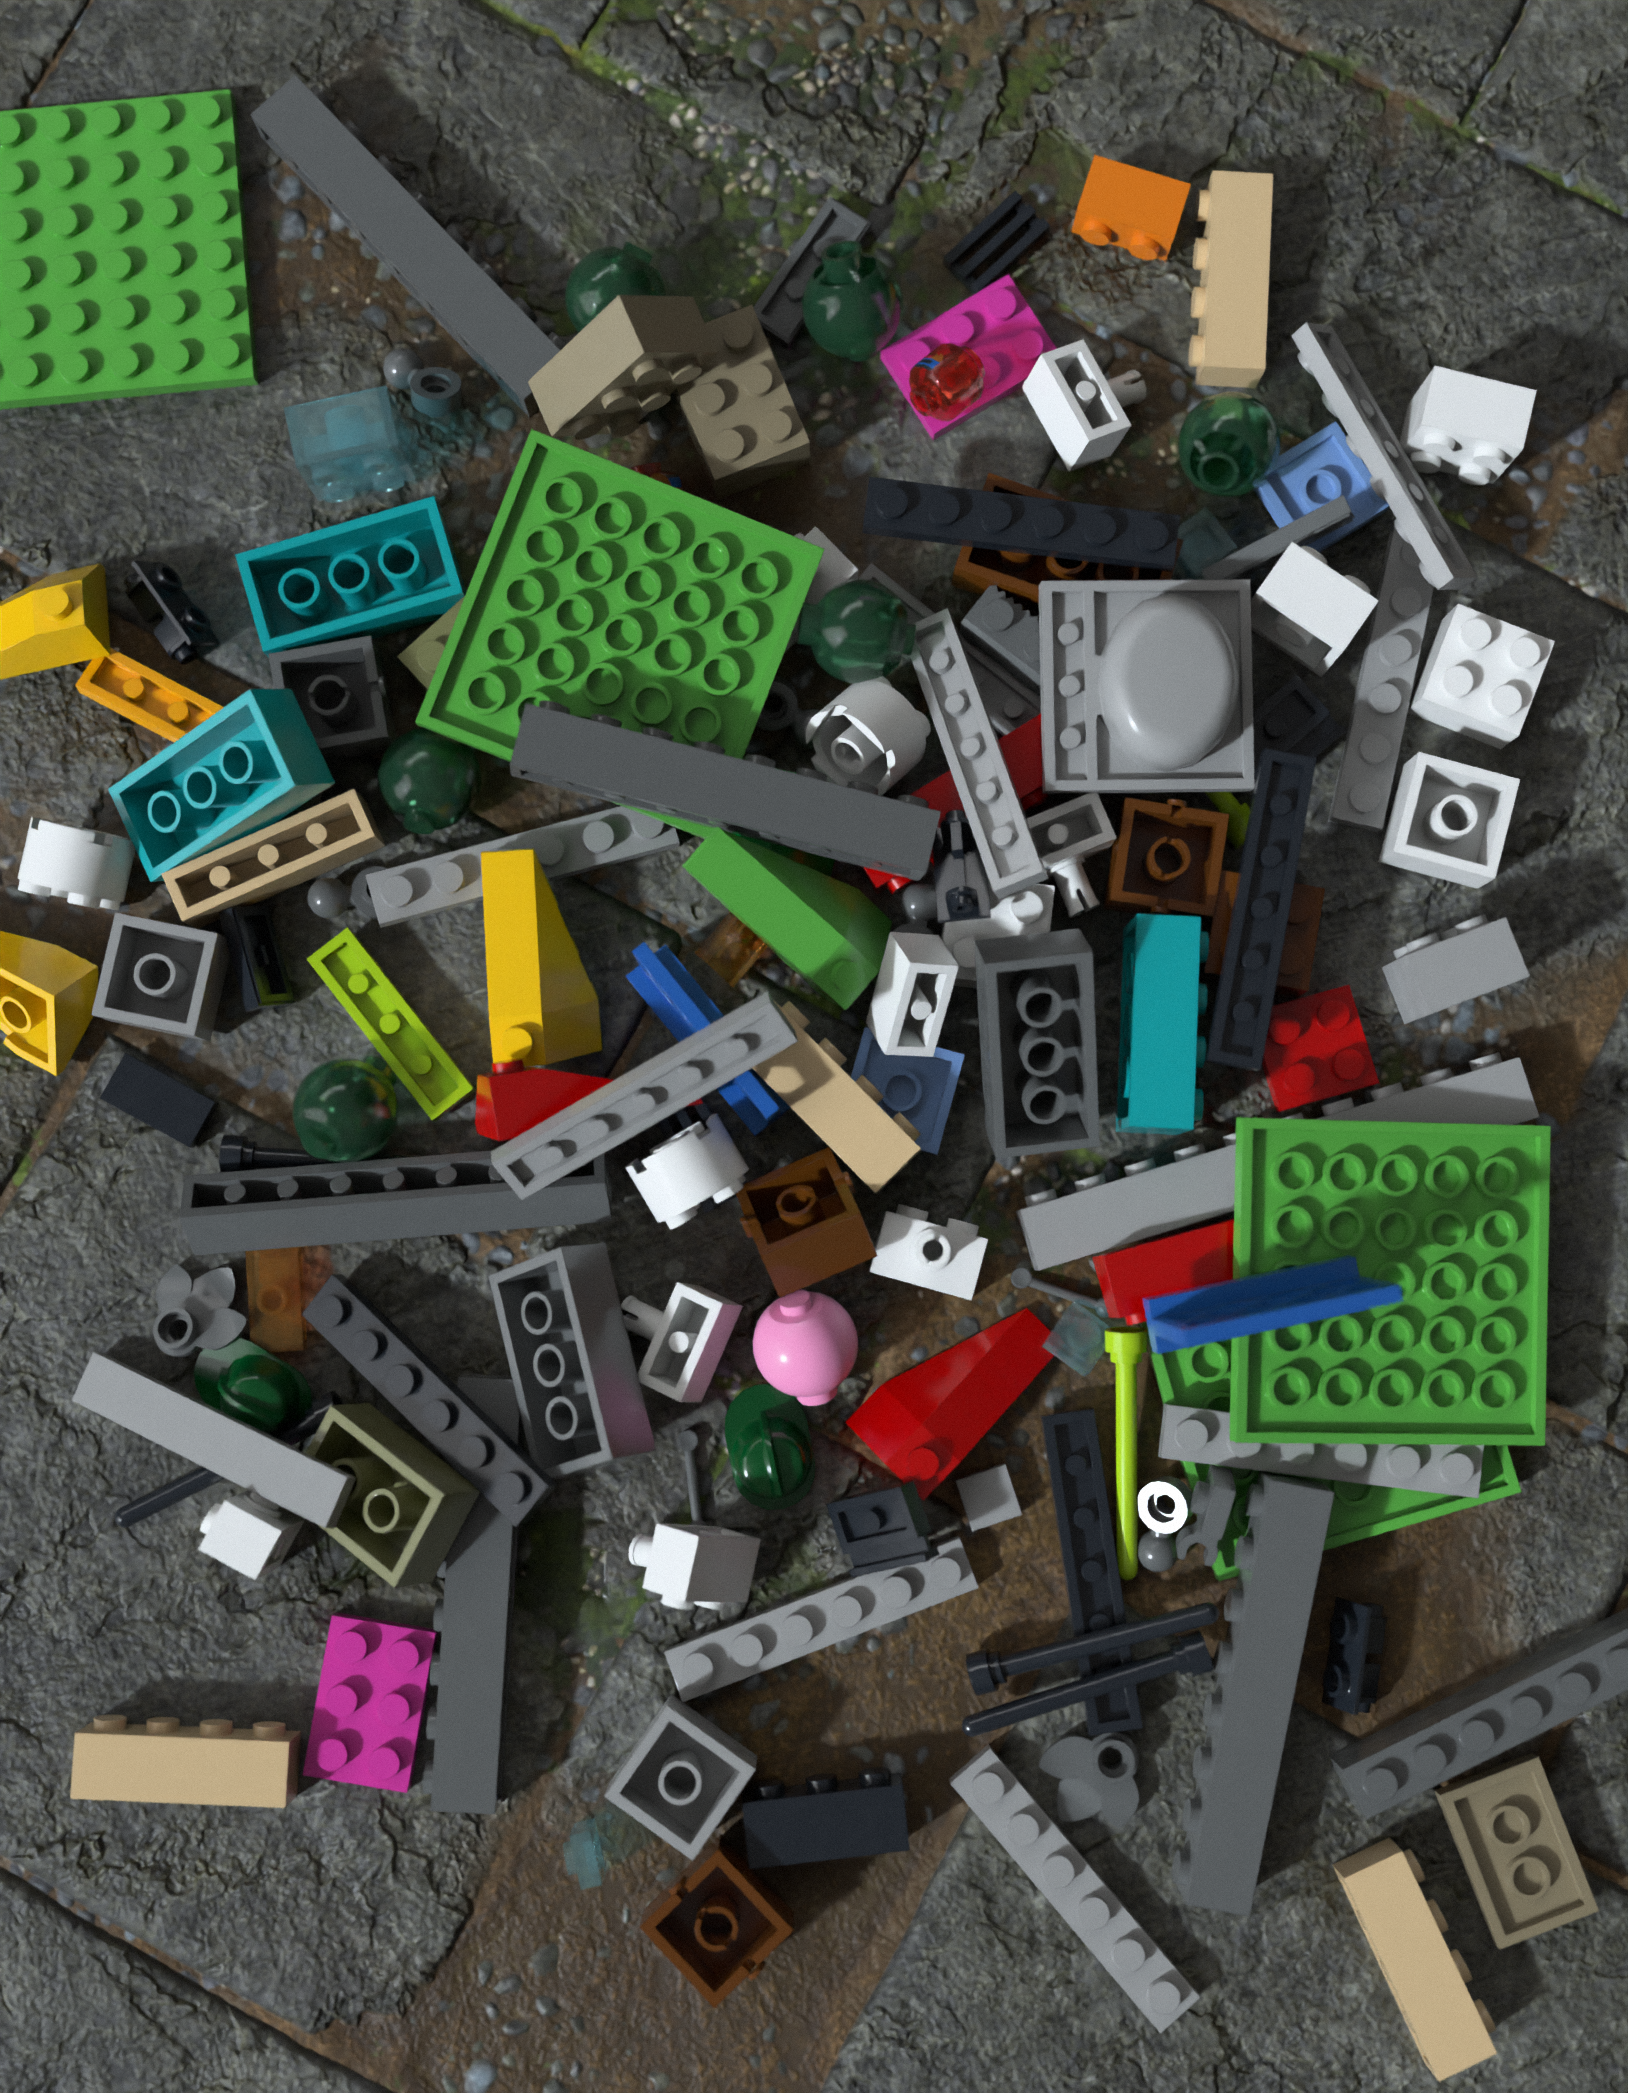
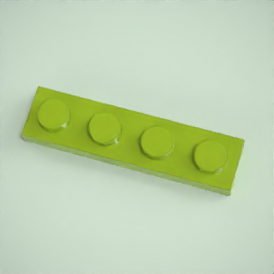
(391, 1024)

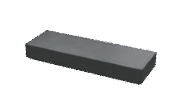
(781, 303)
(1271, 547)

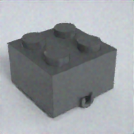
(340, 695)

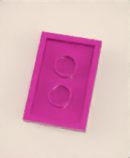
(992, 324)
(370, 1702)

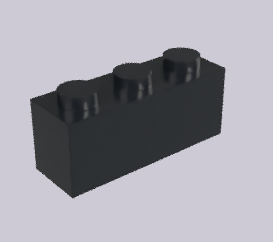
(825, 1818)

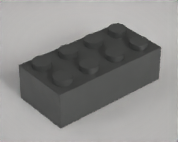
(1038, 1042)
(571, 1361)

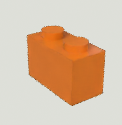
(1130, 208)

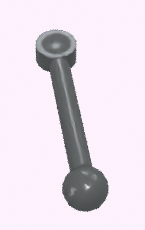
(1022, 1278)
(688, 1442)

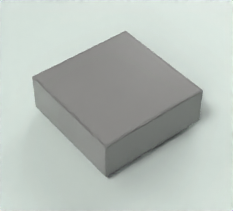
(988, 1496)

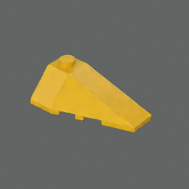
(55, 622)
(535, 979)
(44, 1000)

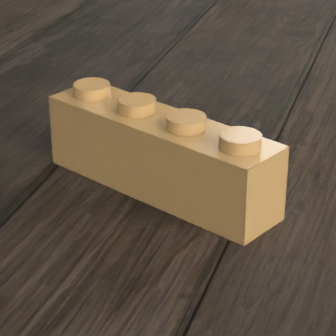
(1233, 279)
(273, 859)
(839, 1108)
(186, 1762)
(1415, 1958)

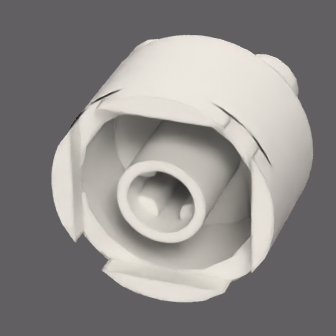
(868, 736)
(76, 864)
(688, 1171)

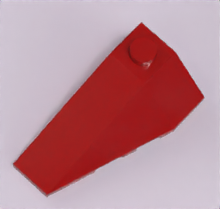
(522, 1097)
(945, 1405)

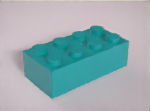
(353, 578)
(222, 781)
(1160, 1024)

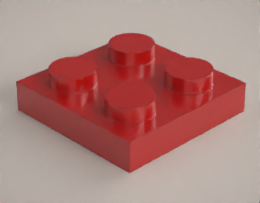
(1316, 1049)

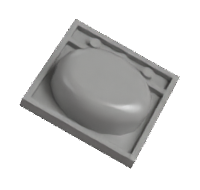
(1146, 686)

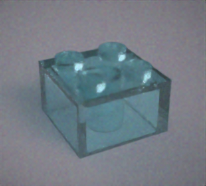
(350, 444)

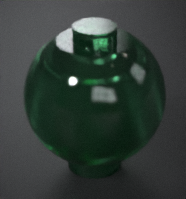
(604, 276)
(852, 302)
(1229, 444)
(857, 631)
(429, 780)
(346, 1109)

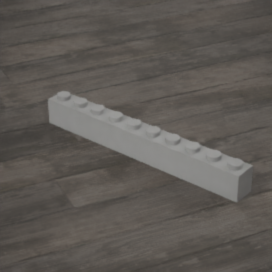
(1204, 1182)

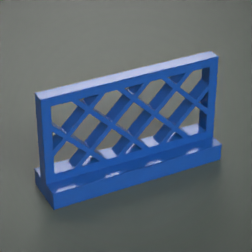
(688, 1009)
(1262, 1303)

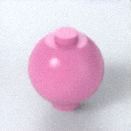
(805, 1346)

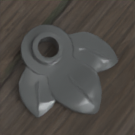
(201, 1304)
(1090, 1784)

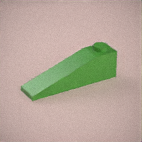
(802, 915)

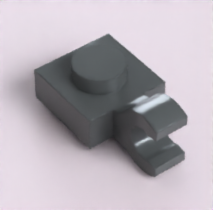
(1212, 1504)

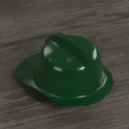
(252, 1385)
(769, 1447)

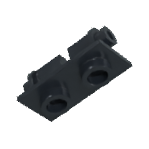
(158, 591)
(959, 872)
(1348, 1679)

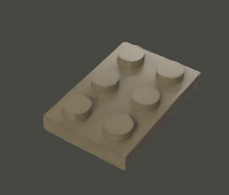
(1516, 1850)

